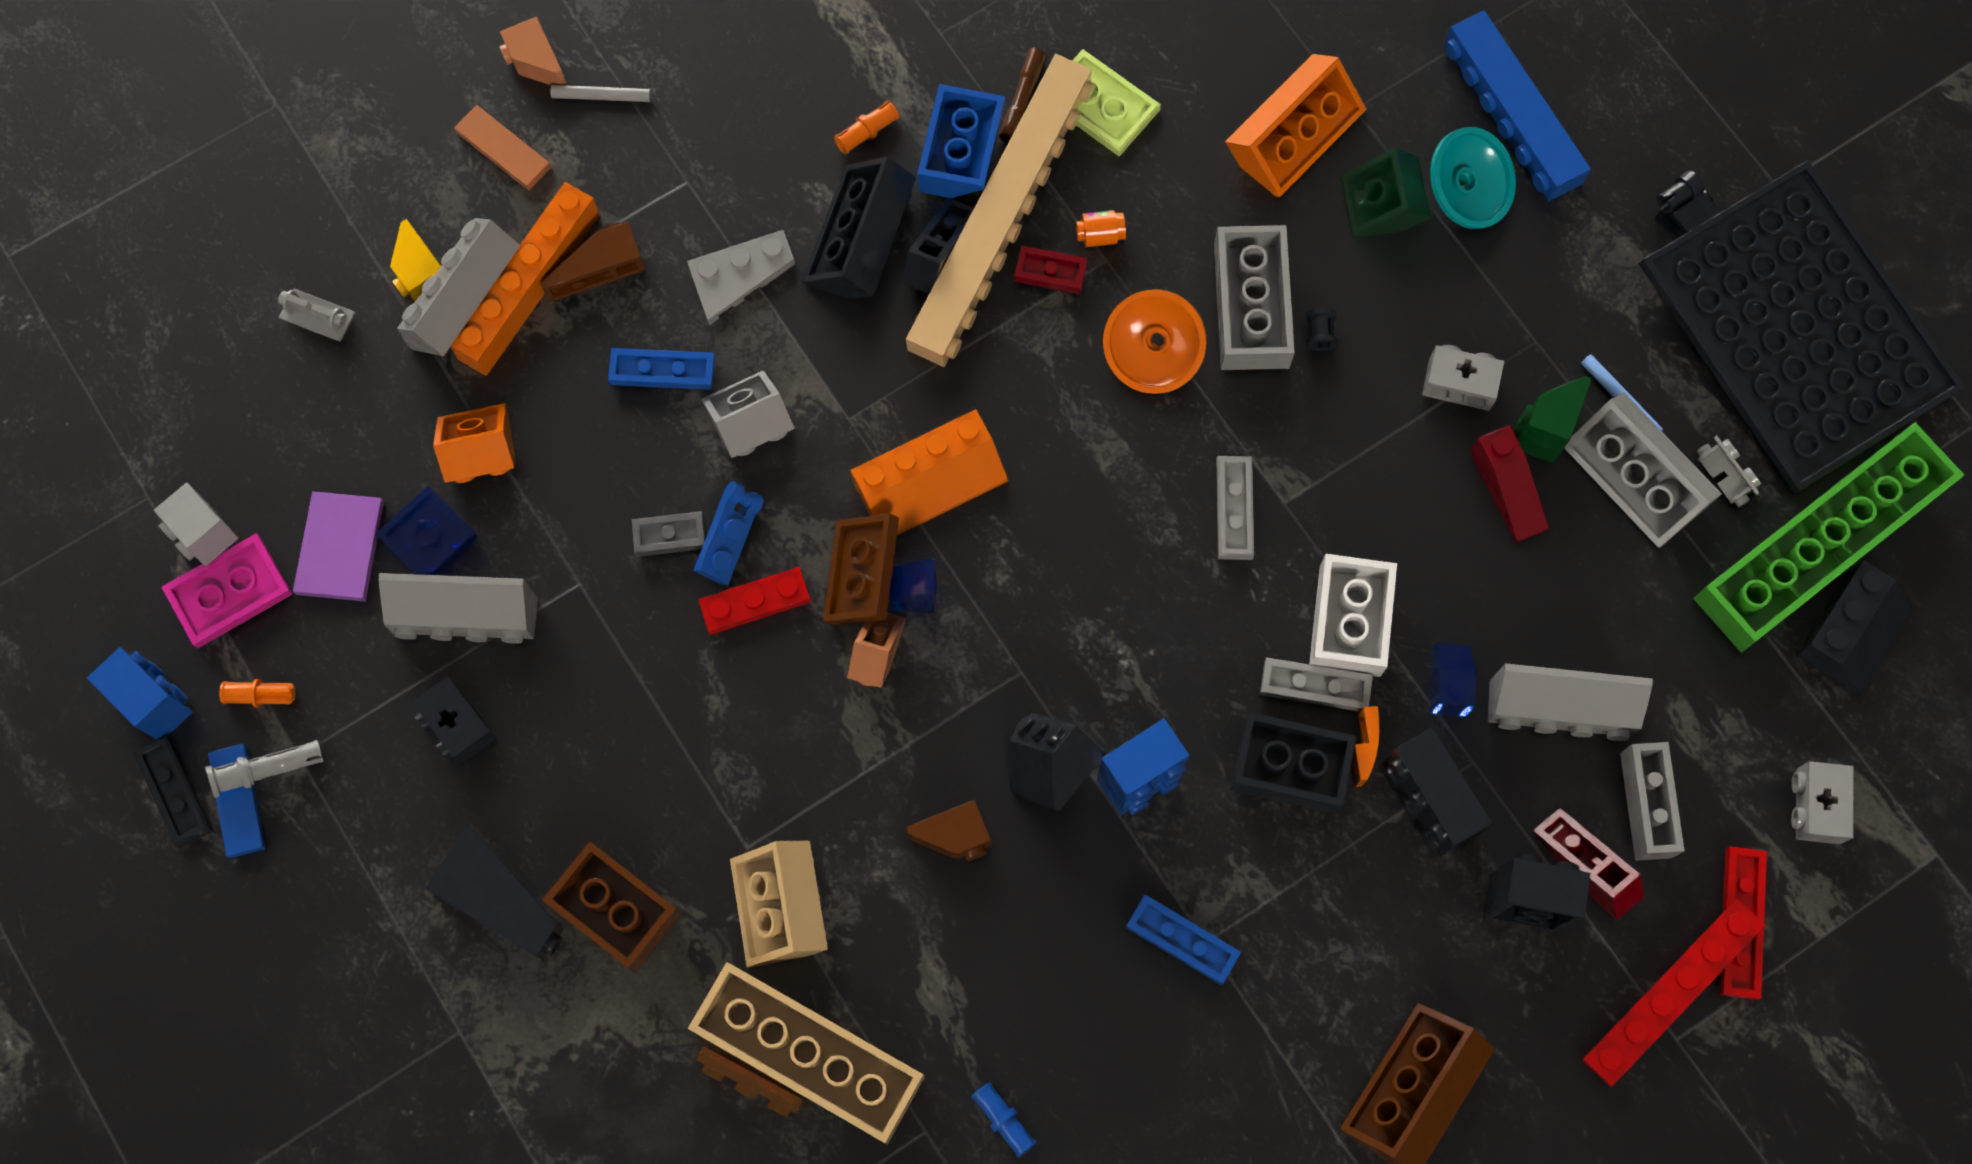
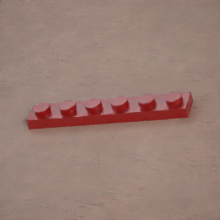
(1673, 993)

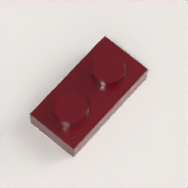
(1050, 269)

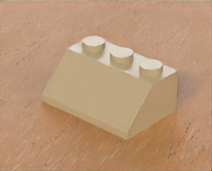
(778, 903)

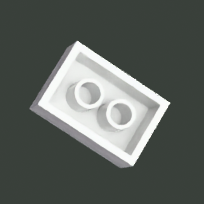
(1353, 614)

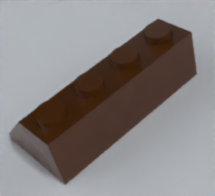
(1418, 1087)

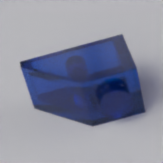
(914, 586)
(1453, 680)

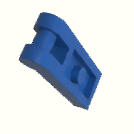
(728, 534)

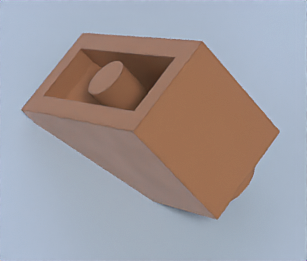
(531, 53)
(875, 650)

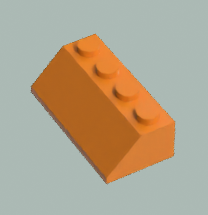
(1297, 123)
(931, 473)

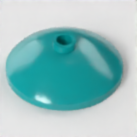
(1473, 178)

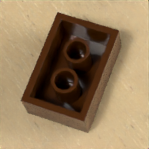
(612, 907)

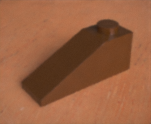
(598, 261)

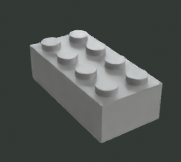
(1253, 297)

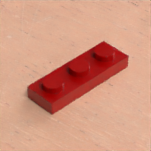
(754, 600)

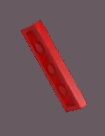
(1747, 883)

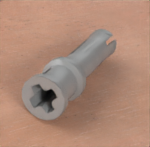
(245, 771)

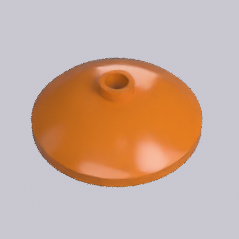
(1131, 348)

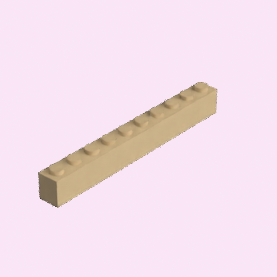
(999, 211)

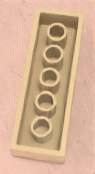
(806, 1053)

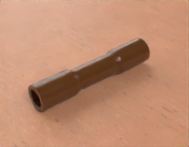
(1029, 77)

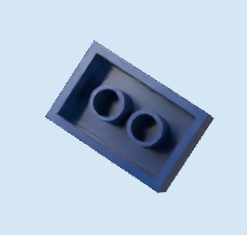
(1142, 768)

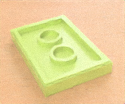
(1116, 107)

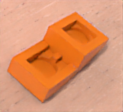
(1365, 753)

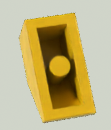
(411, 262)

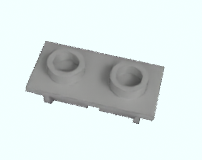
(315, 314)
(1738, 481)

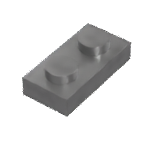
(668, 533)

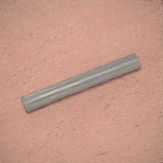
(601, 93)

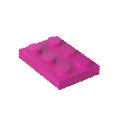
(226, 591)

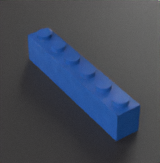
(1516, 106)

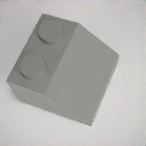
(748, 414)

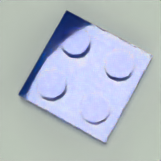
(426, 534)

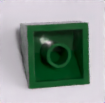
(1551, 420)

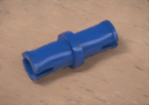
(1003, 1119)

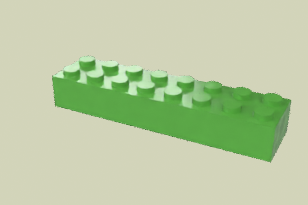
(1828, 537)

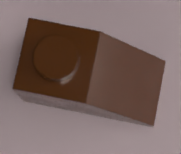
(954, 832)

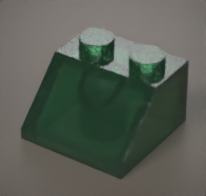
(1386, 194)

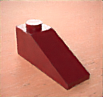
(1510, 482)
(1612, 880)

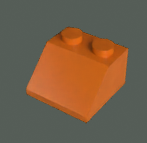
(474, 443)

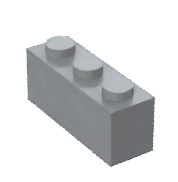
(1652, 801)

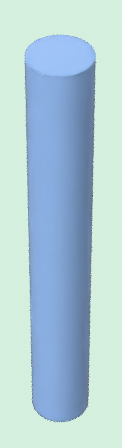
(1609, 382)

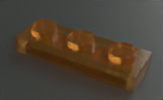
(749, 1083)

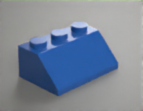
(959, 141)

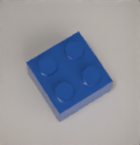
(141, 693)

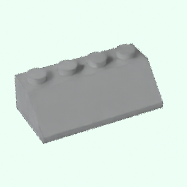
(457, 287)
(1641, 469)
(458, 607)
(1568, 701)

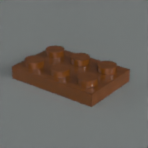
(861, 569)

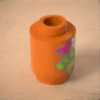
(1101, 228)

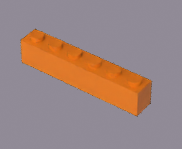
(519, 285)

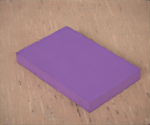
(338, 546)

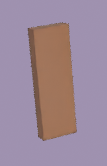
(502, 147)

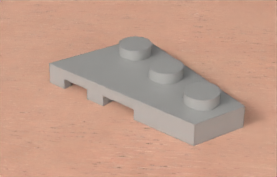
(736, 271)

